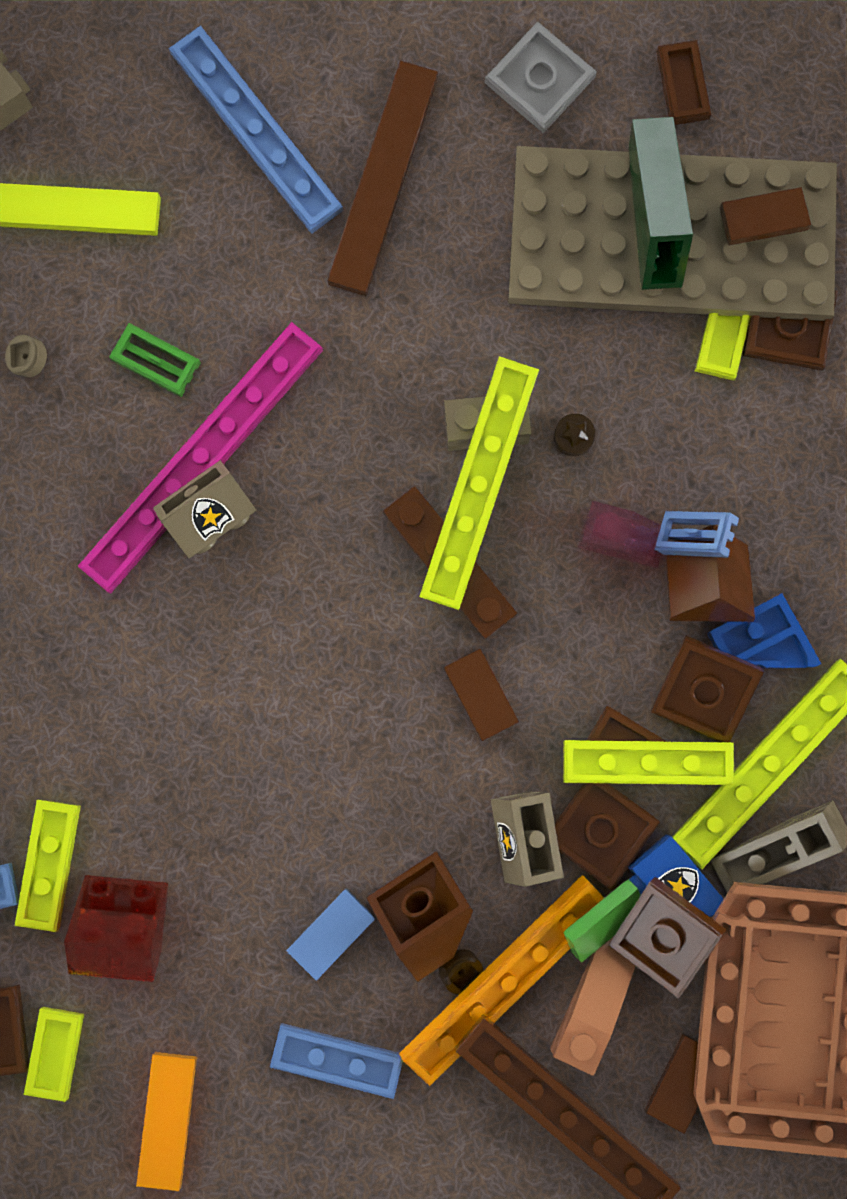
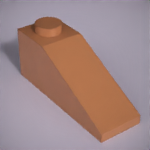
(593, 1010)

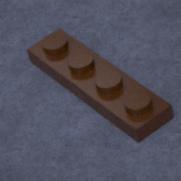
(421, 529)

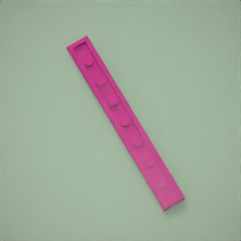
(213, 441)

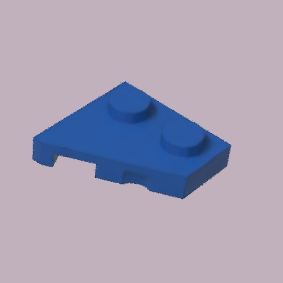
(770, 641)

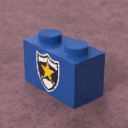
(675, 869)

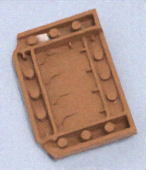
(776, 1022)

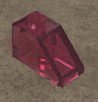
(620, 534)

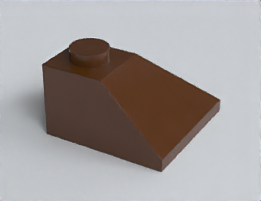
(423, 915)

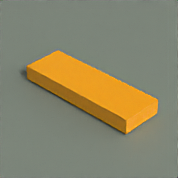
(166, 1121)

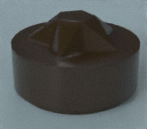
(574, 434)
(460, 971)

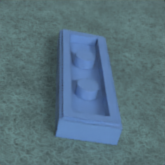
(336, 1060)

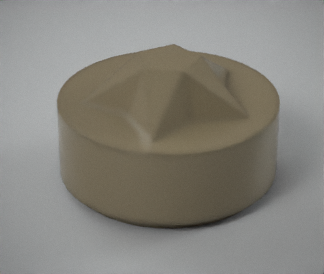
(25, 356)

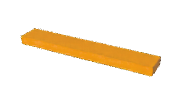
(500, 982)

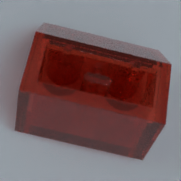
(117, 928)

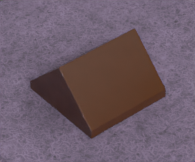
(711, 586)

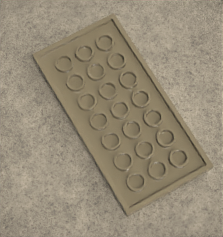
(580, 240)

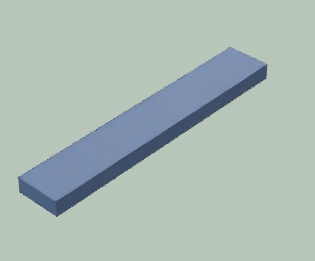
(256, 129)

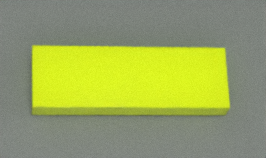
(47, 865)

